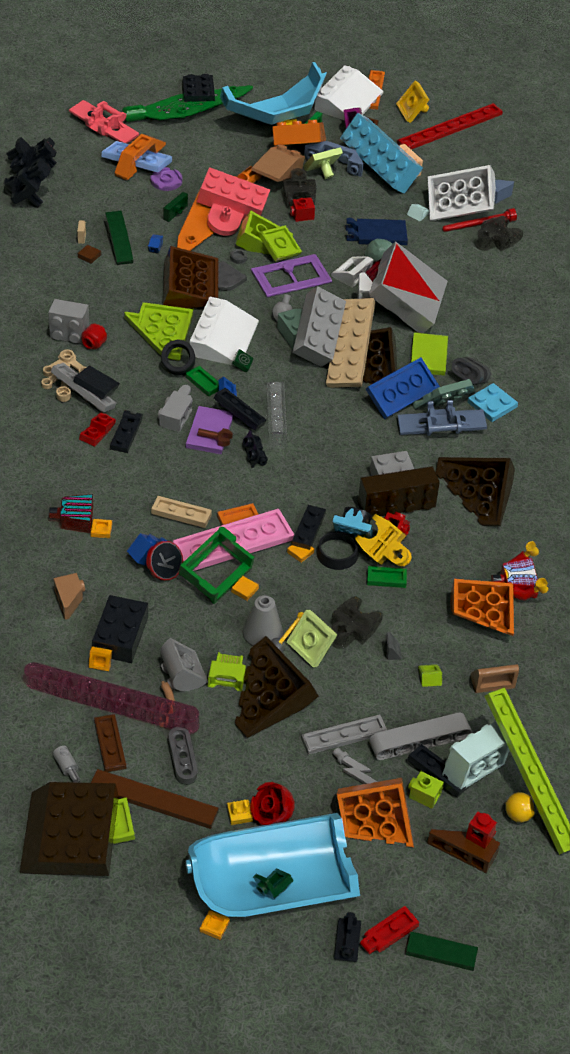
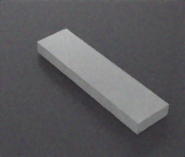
(342, 734)

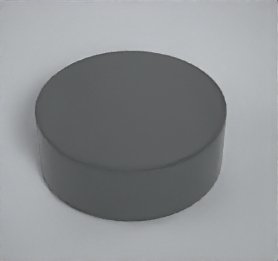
(238, 256)

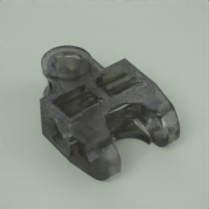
(298, 187)
(497, 234)
(352, 624)

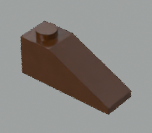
(458, 846)

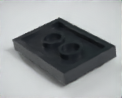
(198, 88)

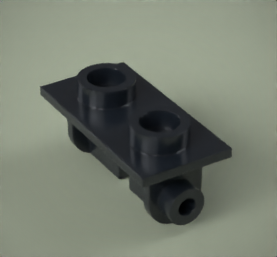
(254, 449)
(348, 938)

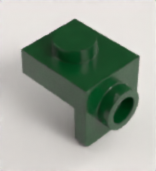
(274, 883)

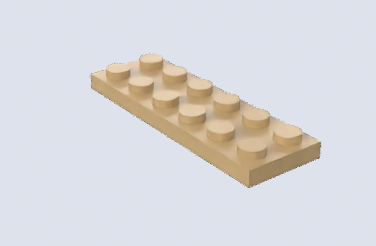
(352, 344)

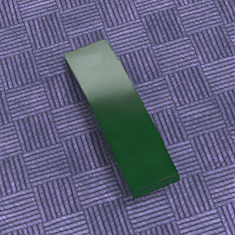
(119, 237)

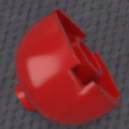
(272, 804)

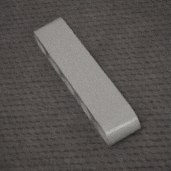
(428, 732)

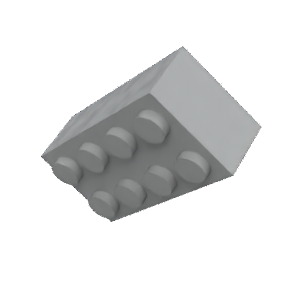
(319, 326)

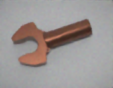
(223, 436)

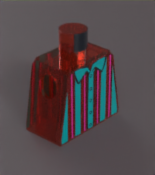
(74, 513)

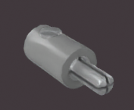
(66, 762)

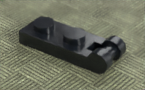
(126, 431)

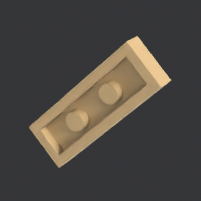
(181, 511)

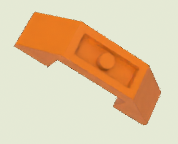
(126, 165)

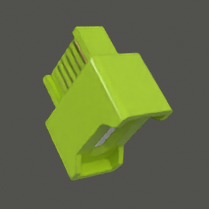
(227, 672)

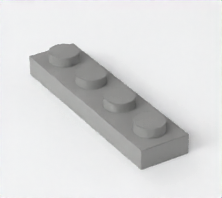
(67, 375)

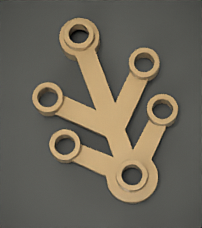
(69, 358)

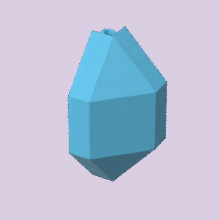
(292, 104)

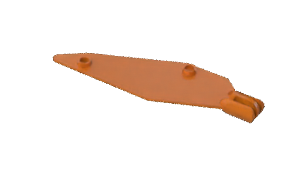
(195, 227)

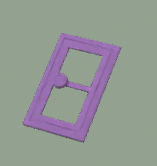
(288, 266)

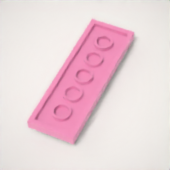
(251, 533)

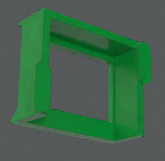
(227, 541)

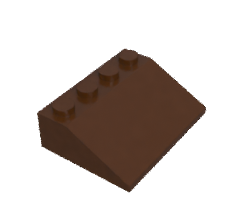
(189, 278)

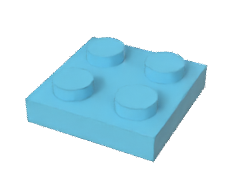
(493, 402)

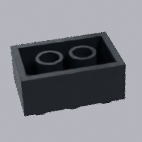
(121, 627)

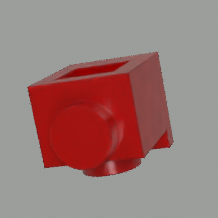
(484, 824)

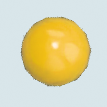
(520, 807)

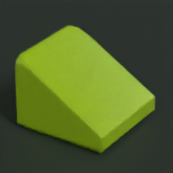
(430, 675)

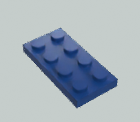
(402, 388)

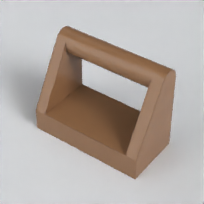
(495, 678)

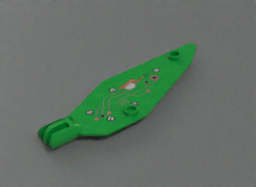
(176, 107)

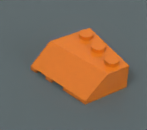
(298, 132)
(484, 603)
(376, 812)

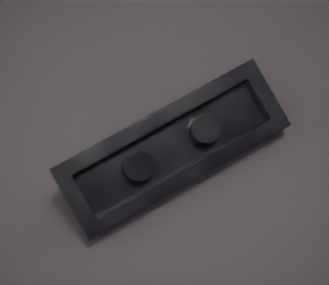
(240, 409)
(309, 527)
(434, 766)

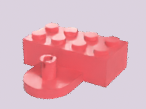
(230, 200)

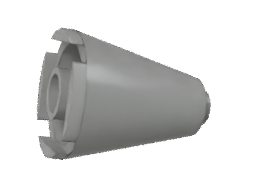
(262, 621)

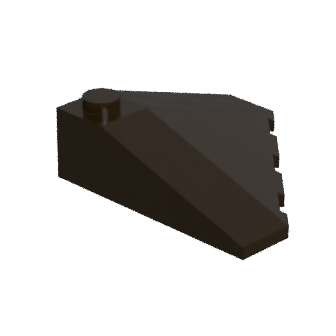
(381, 355)
(480, 483)
(272, 689)

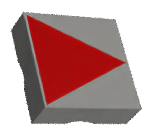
(408, 288)

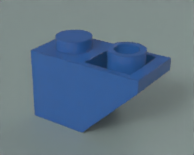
(141, 546)

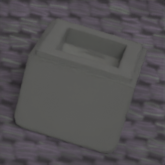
(392, 647)

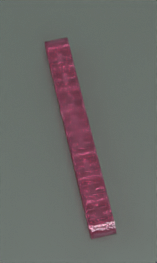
(111, 697)

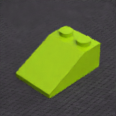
(249, 231)

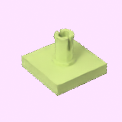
(324, 161)
(311, 638)

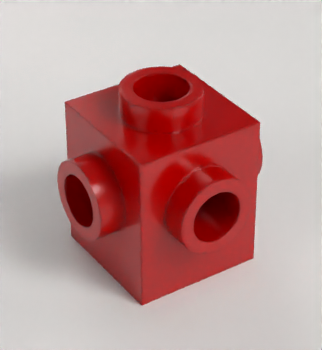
(399, 519)

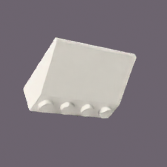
(346, 91)
(461, 192)
(222, 331)

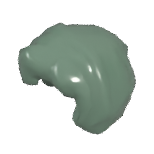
(376, 249)

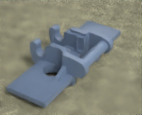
(442, 420)

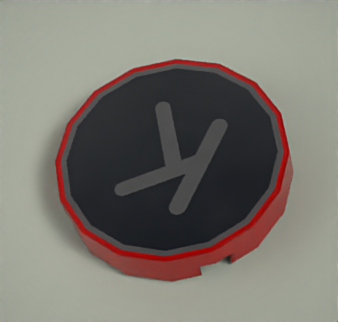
(164, 560)

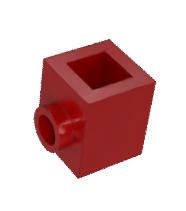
(302, 209)

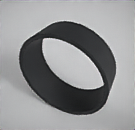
(337, 564)

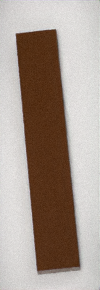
(160, 800)

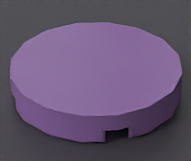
(170, 182)

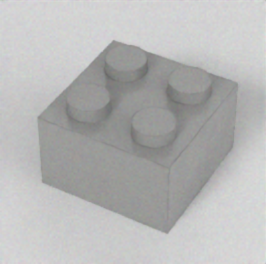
(68, 320)
(390, 463)

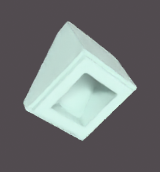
(418, 212)

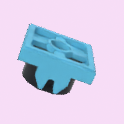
(354, 522)

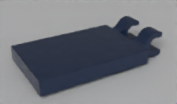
(370, 229)

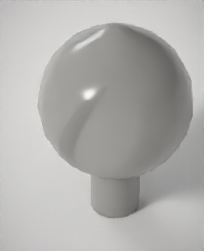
(282, 306)

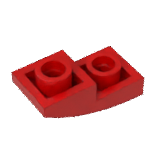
(98, 428)

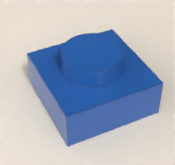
(225, 383)

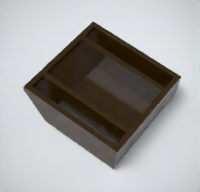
(70, 829)

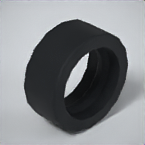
(175, 344)

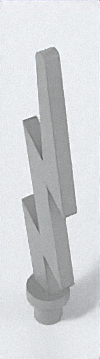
(356, 769)

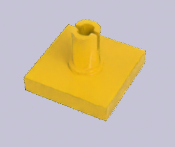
(413, 102)

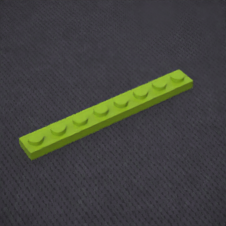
(530, 768)

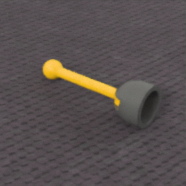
(279, 642)

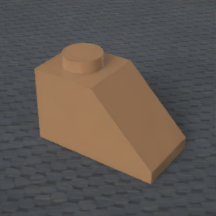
(69, 593)

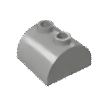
(182, 666)

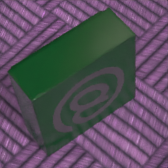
(242, 360)

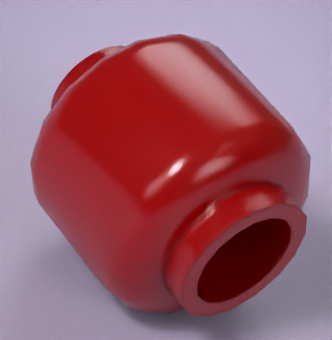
(94, 336)

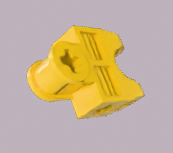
(386, 543)

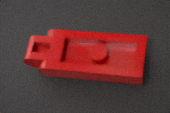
(389, 931)

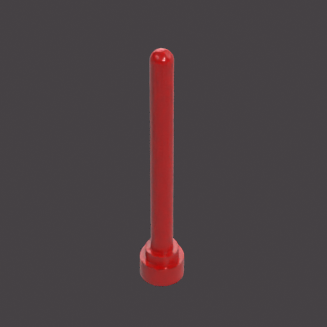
(509, 213)

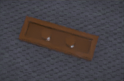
(110, 743)

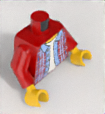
(522, 574)

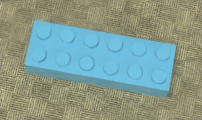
(381, 153)

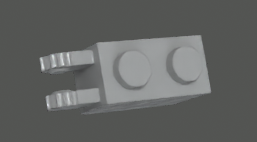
(176, 409)

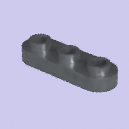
(183, 748)

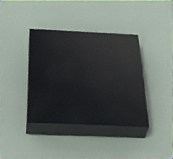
(96, 382)

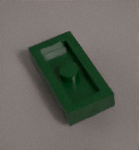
(175, 207)

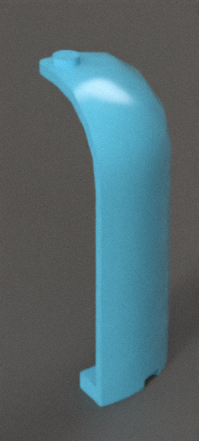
(302, 847)

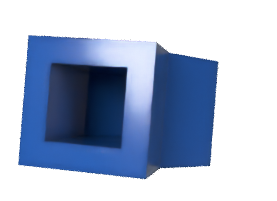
(155, 243)

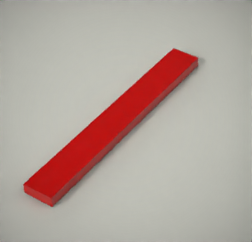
(451, 126)

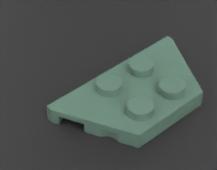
(441, 394)

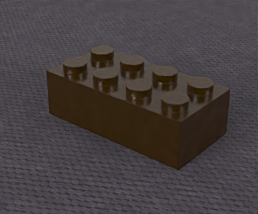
(399, 491)

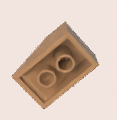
(278, 163)

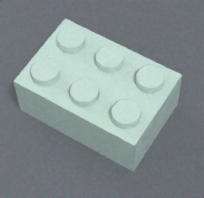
(476, 756)

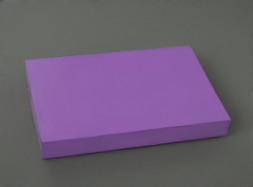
(210, 420)

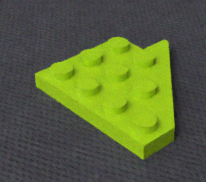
(161, 325)

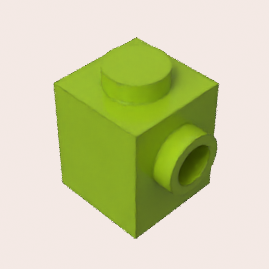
(425, 789)

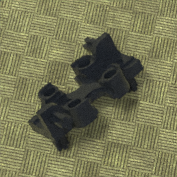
(31, 168)

